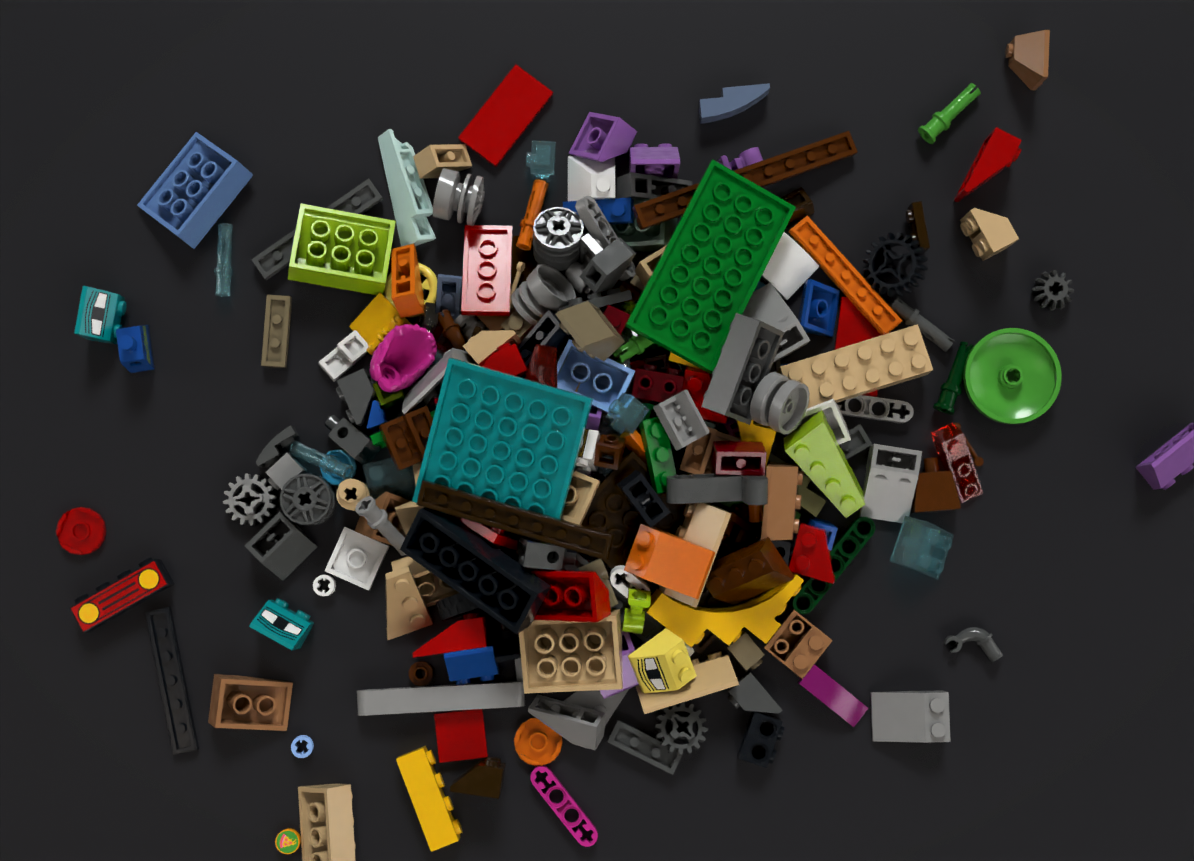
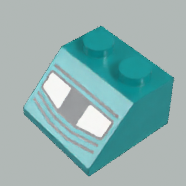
(99, 315)
(282, 624)

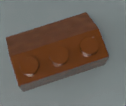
(748, 572)

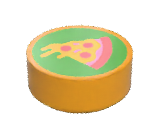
(288, 841)

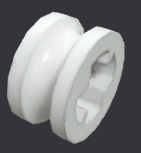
(316, 585)

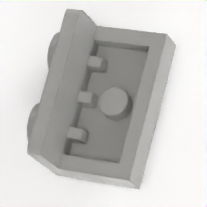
(681, 419)

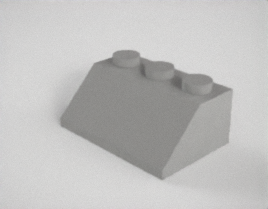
(429, 386)

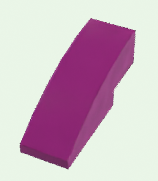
(833, 695)

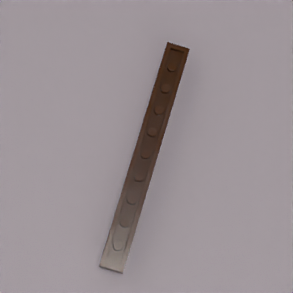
(761, 173)

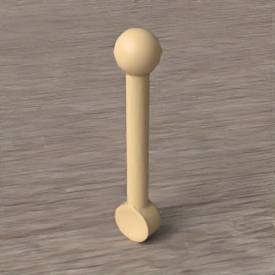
(520, 268)

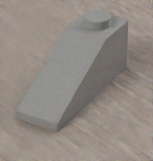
(573, 722)

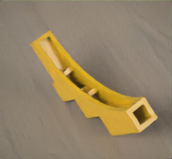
(724, 622)

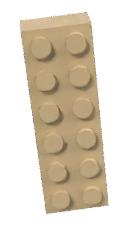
(862, 366)

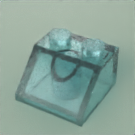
(384, 477)

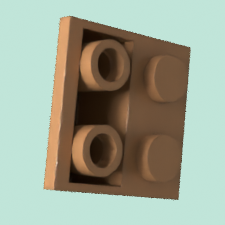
(798, 644)

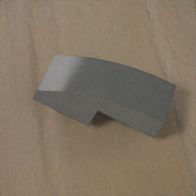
(271, 452)

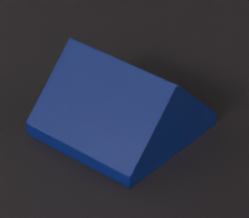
(818, 308)

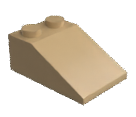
(579, 497)

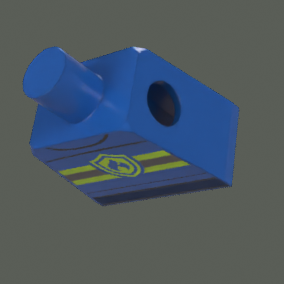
(135, 346)

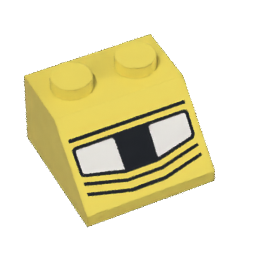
(662, 663)

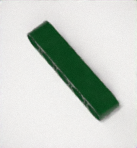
(843, 560)

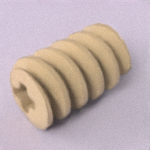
(344, 492)

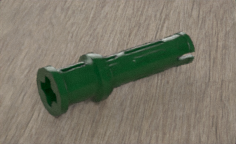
(951, 388)

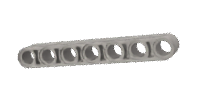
(440, 698)

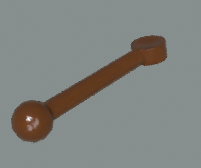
(978, 461)

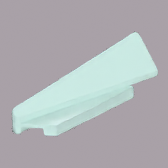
(407, 191)

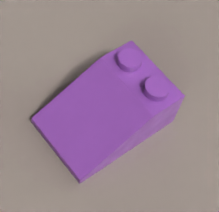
(655, 161)

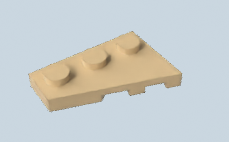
(404, 604)

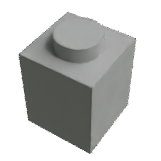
(283, 470)

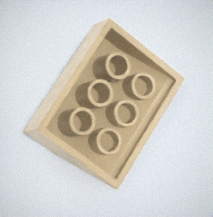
(572, 655)

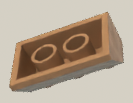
(780, 512)

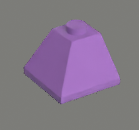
(602, 137)

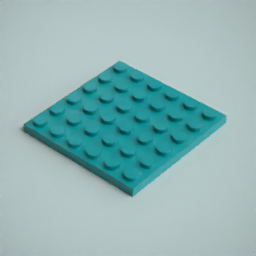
(504, 438)

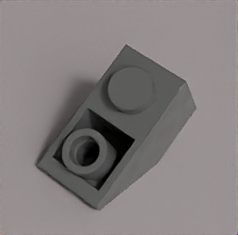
(608, 266)

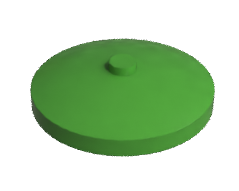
(1012, 376)

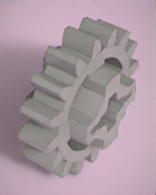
(249, 489)

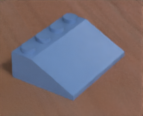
(195, 190)

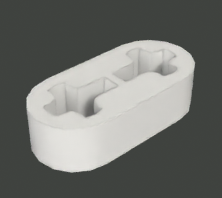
(622, 586)

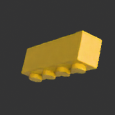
(428, 798)

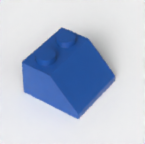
(471, 664)

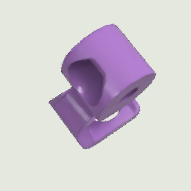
(745, 158)

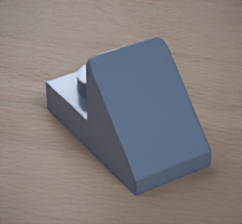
(449, 294)

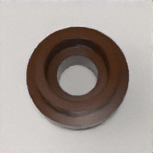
(428, 673)

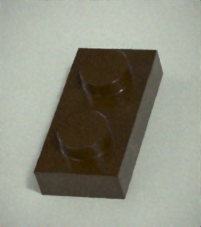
(916, 218)

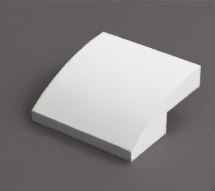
(788, 267)

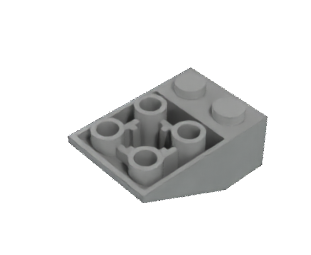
(771, 309)
(890, 482)

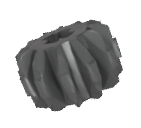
(1048, 280)

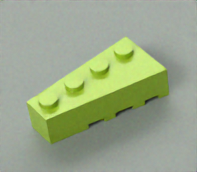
(824, 462)

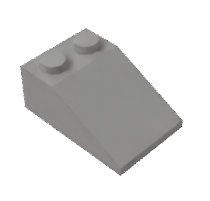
(910, 716)

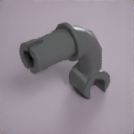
(980, 637)

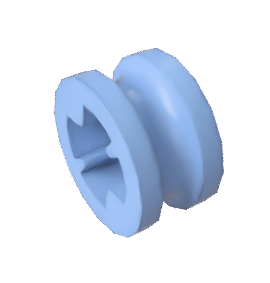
(294, 746)

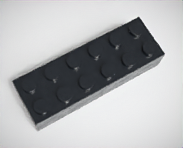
(475, 568)

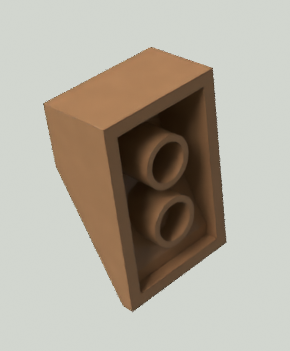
(249, 703)

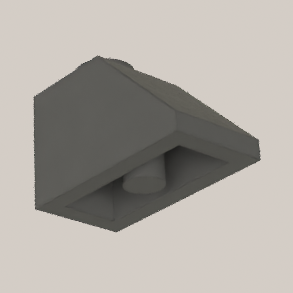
(752, 696)

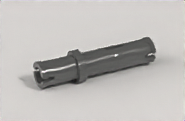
(930, 331)

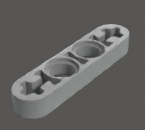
(600, 228)
(866, 409)

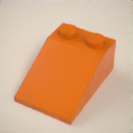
(669, 561)

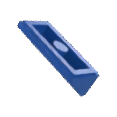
(377, 416)

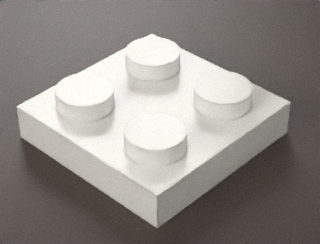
(357, 558)

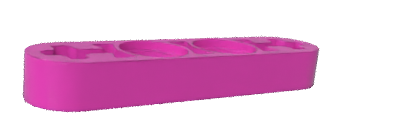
(561, 807)

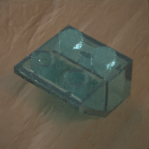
(922, 547)

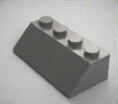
(741, 367)

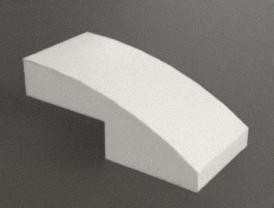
(344, 356)

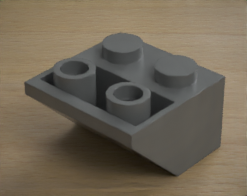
(358, 394)
(281, 546)

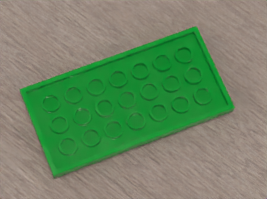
(710, 266)

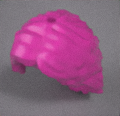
(402, 357)

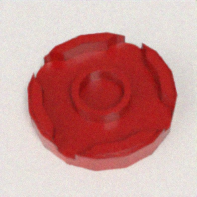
(81, 531)

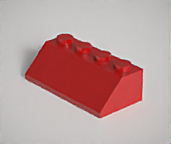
(573, 596)

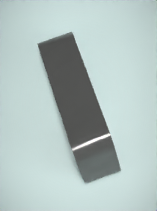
(716, 488)

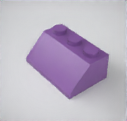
(1169, 460)

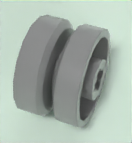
(779, 403)

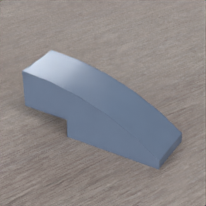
(732, 102)

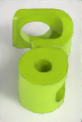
(635, 616)

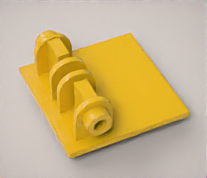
(377, 321)

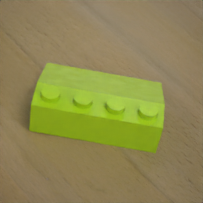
(341, 249)

